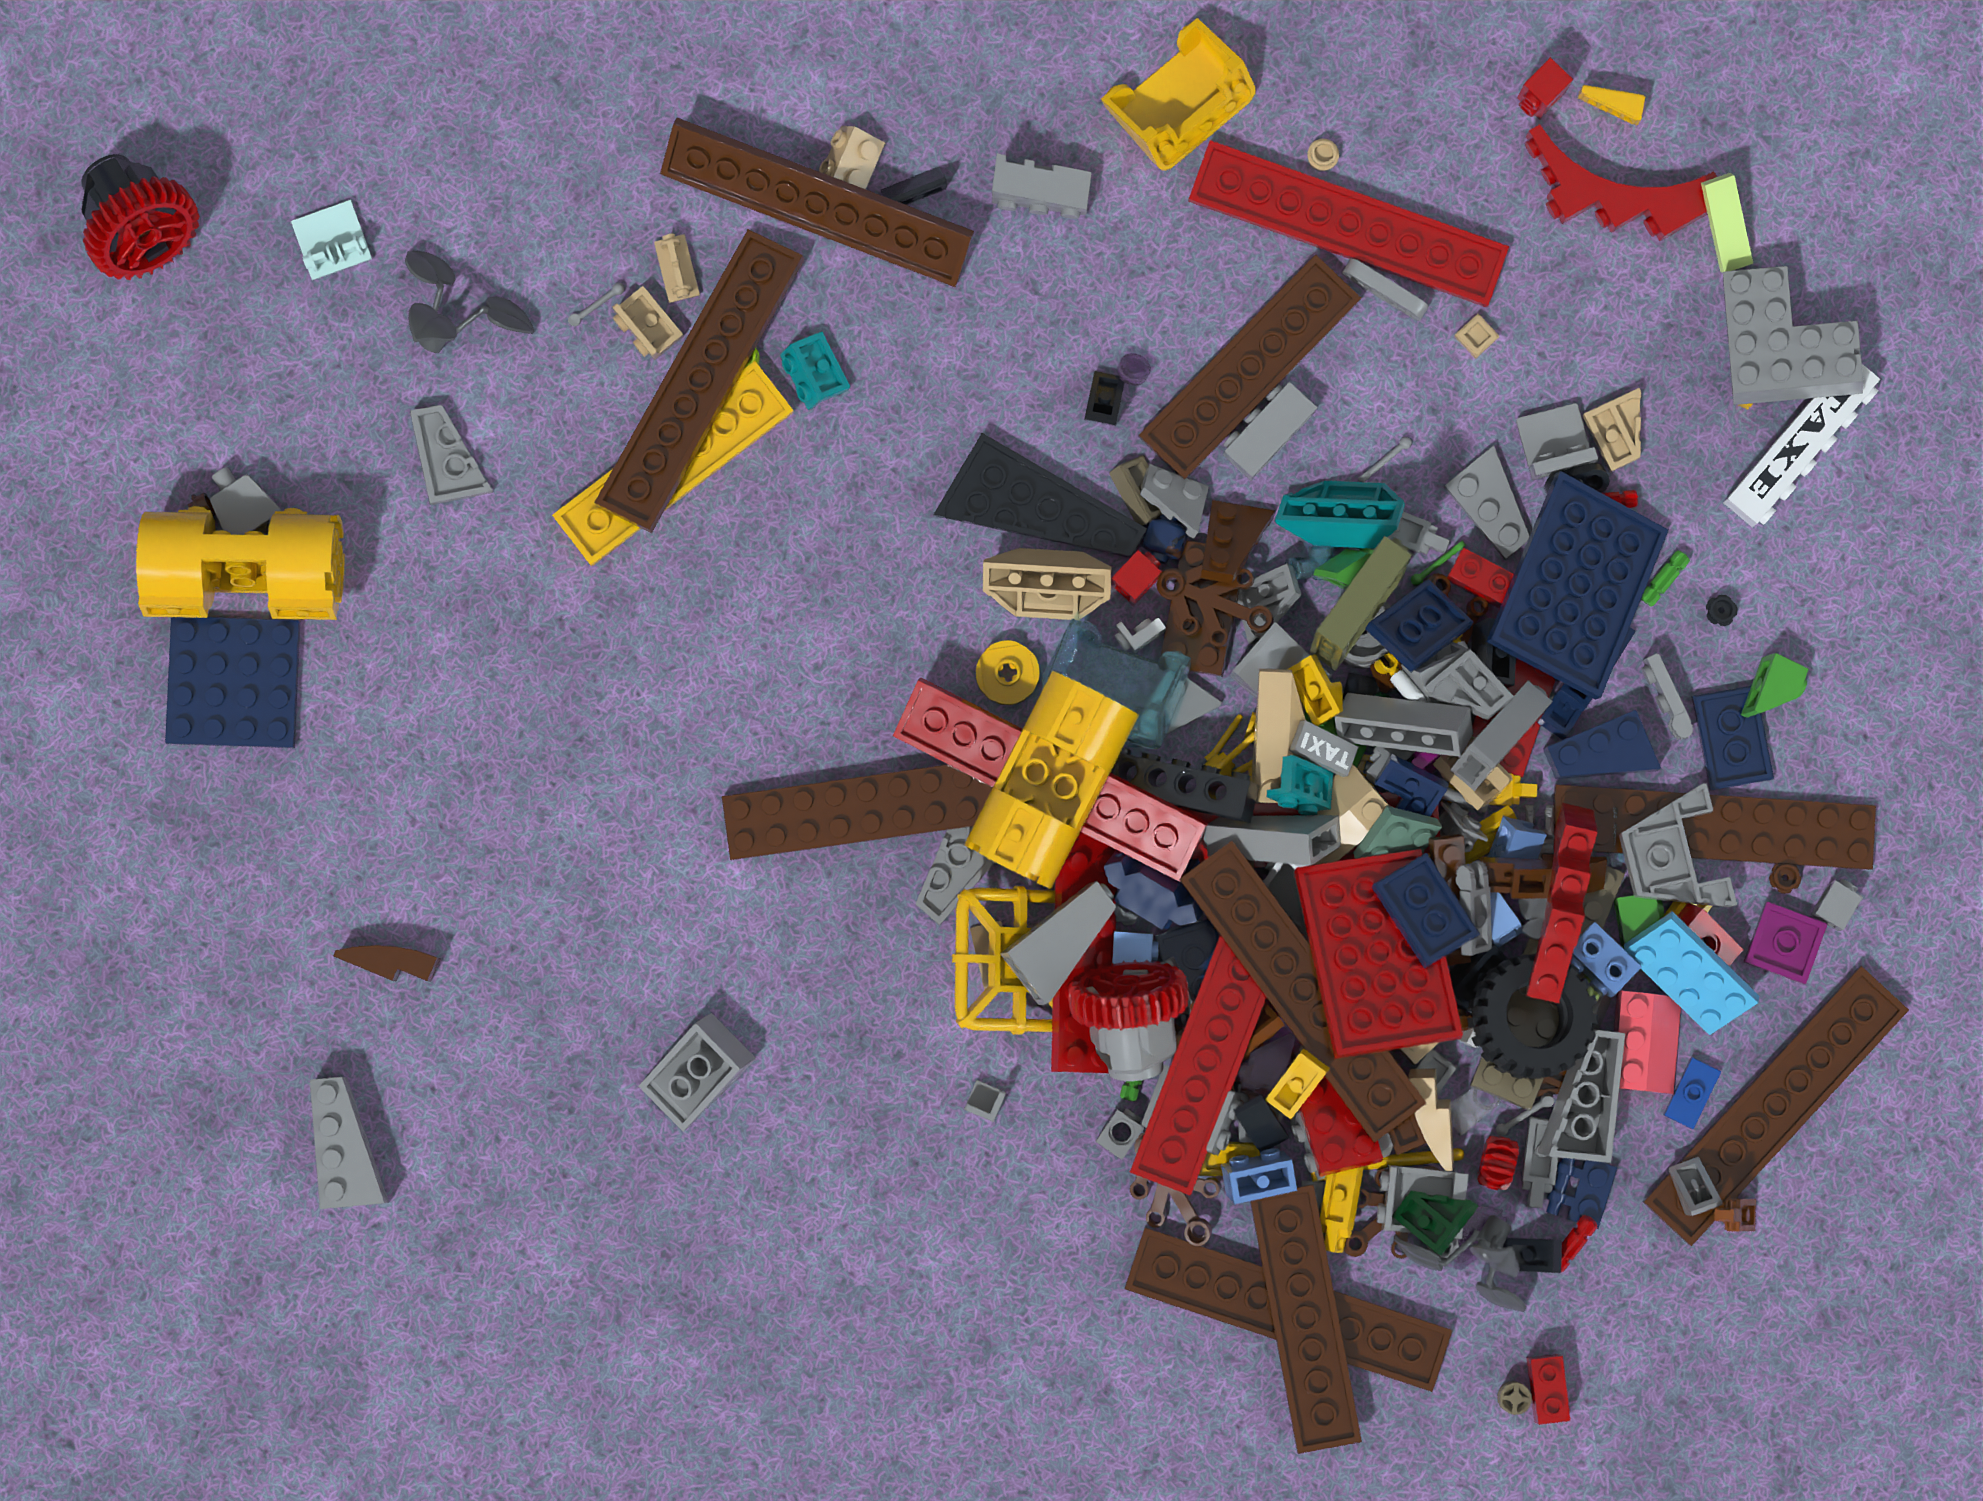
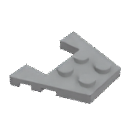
(1661, 859)

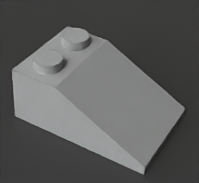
(697, 1071)

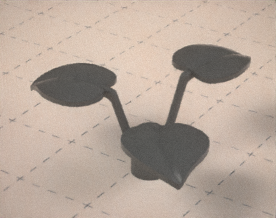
(435, 329)
(1488, 1250)

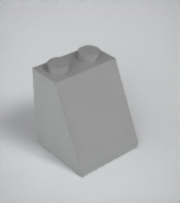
(1272, 651)

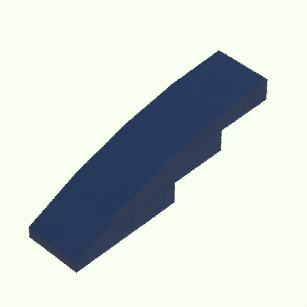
(1569, 704)

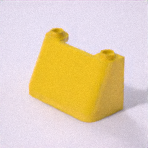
(1184, 97)

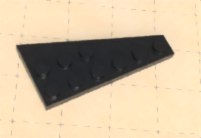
(1017, 496)

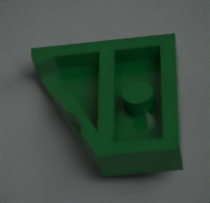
(1434, 1218)

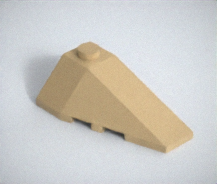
(1275, 727)
(1357, 807)

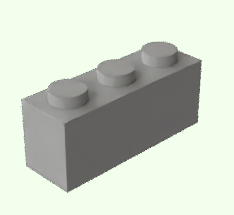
(1268, 430)

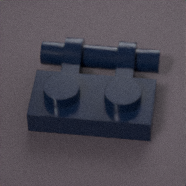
(1590, 1193)

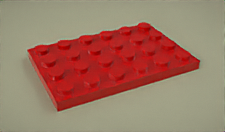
(1365, 969)

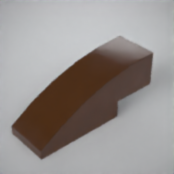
(390, 961)

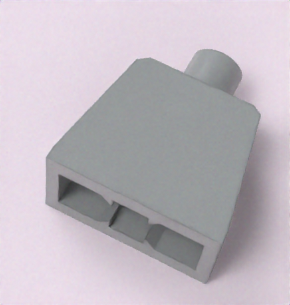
(241, 503)

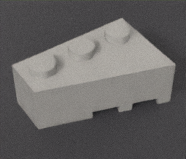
(1040, 188)

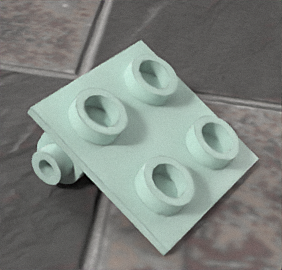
(331, 240)

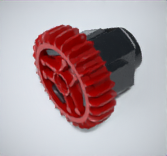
(134, 217)

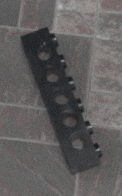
(1235, 805)

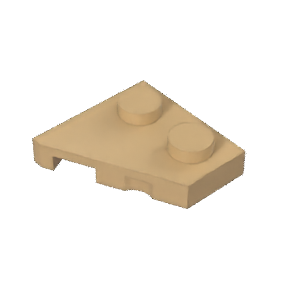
(1617, 429)

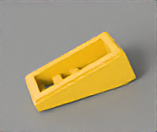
(1617, 103)

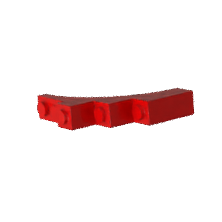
(1617, 204)
(1564, 909)

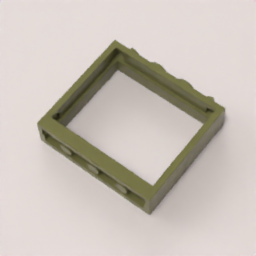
(1360, 602)

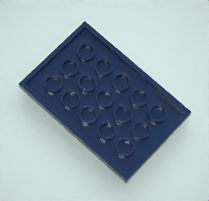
(1577, 585)

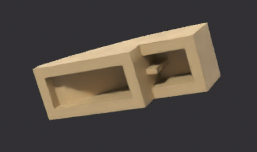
(1434, 1117)

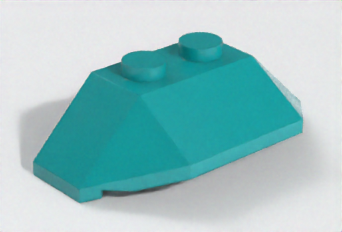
(1341, 513)

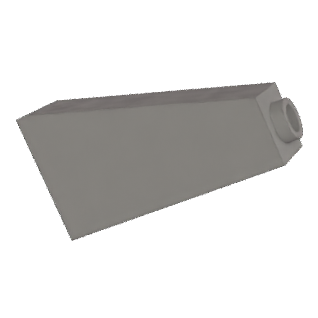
(1501, 735)
(1277, 838)
(1057, 943)

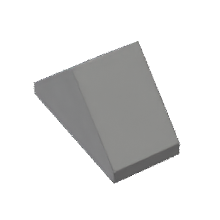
(1694, 1187)

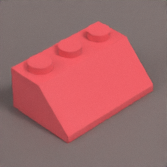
(1650, 1040)

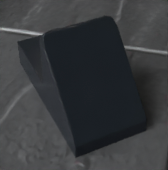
(1104, 398)
(1536, 1254)

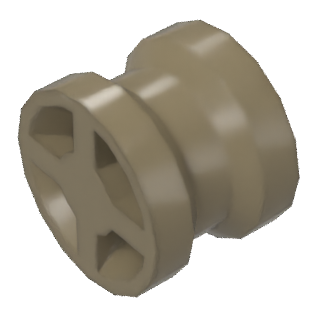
(1519, 1399)

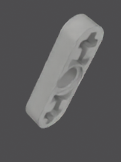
(1385, 289)

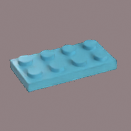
(1691, 973)

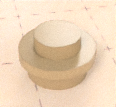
(1323, 154)

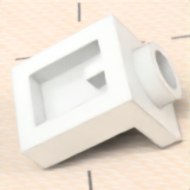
(1145, 634)

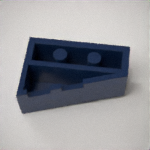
(1604, 750)

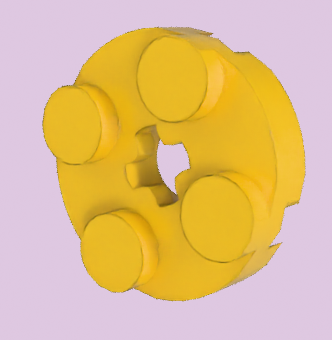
(1018, 658)

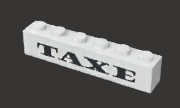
(1795, 451)

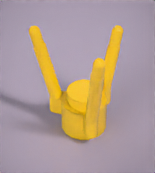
(1224, 761)

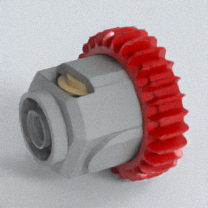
(1131, 1014)

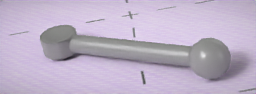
(575, 319)
(1404, 443)
(1546, 1101)

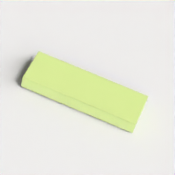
(1727, 222)

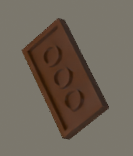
(1204, 656)

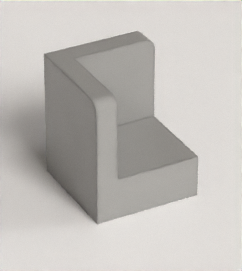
(985, 1101)

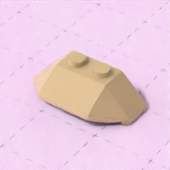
(1047, 582)

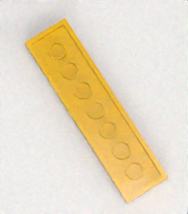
(746, 416)

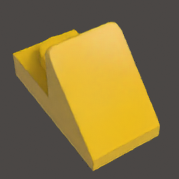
(1318, 695)
(1297, 1083)

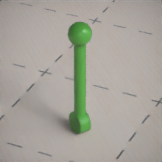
(1417, 579)

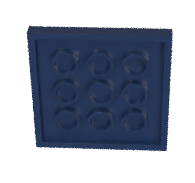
(232, 682)

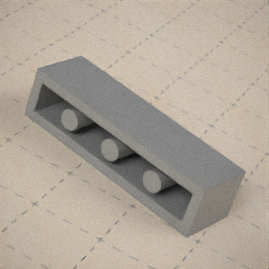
(1404, 724)

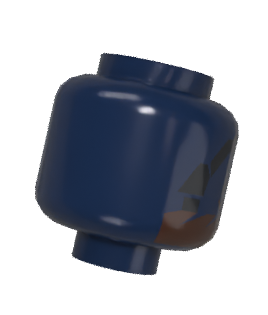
(1165, 539)

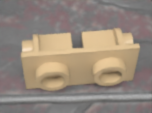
(676, 267)

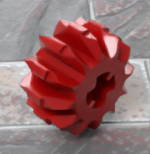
(1498, 1163)

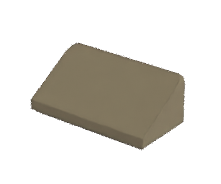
(1129, 480)

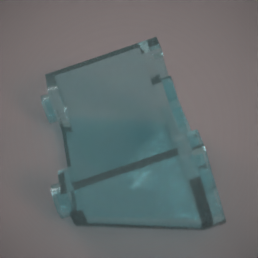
(1125, 677)

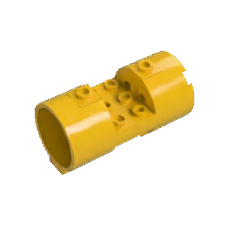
(188, 561)
(1051, 779)

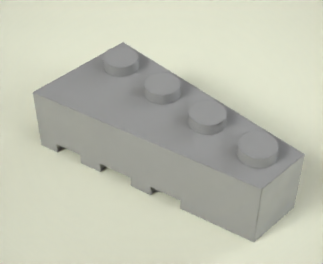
(1587, 1103)
(342, 1150)

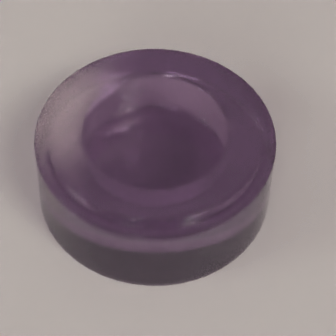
(1133, 369)

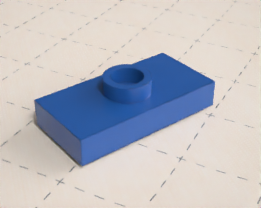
(1692, 1093)

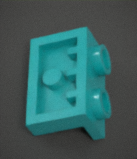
(814, 370)
(1303, 786)

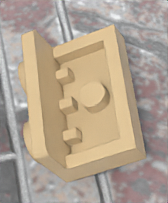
(852, 156)
(647, 322)
(1486, 792)

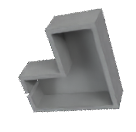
(1782, 360)

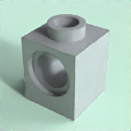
(1837, 904)
(1107, 1140)

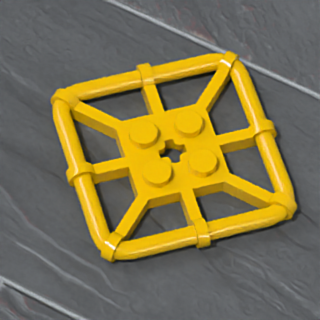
(1000, 975)

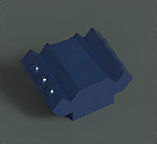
(1150, 892)

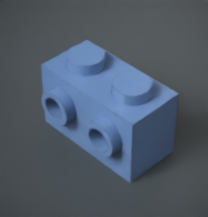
(1603, 961)
(1258, 1176)

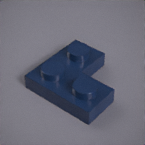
(1417, 788)

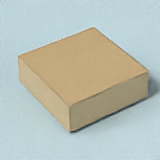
(1476, 336)

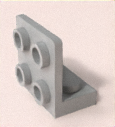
(1555, 441)

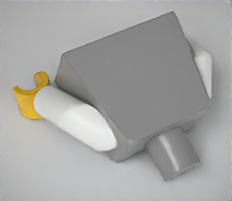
(1412, 684)

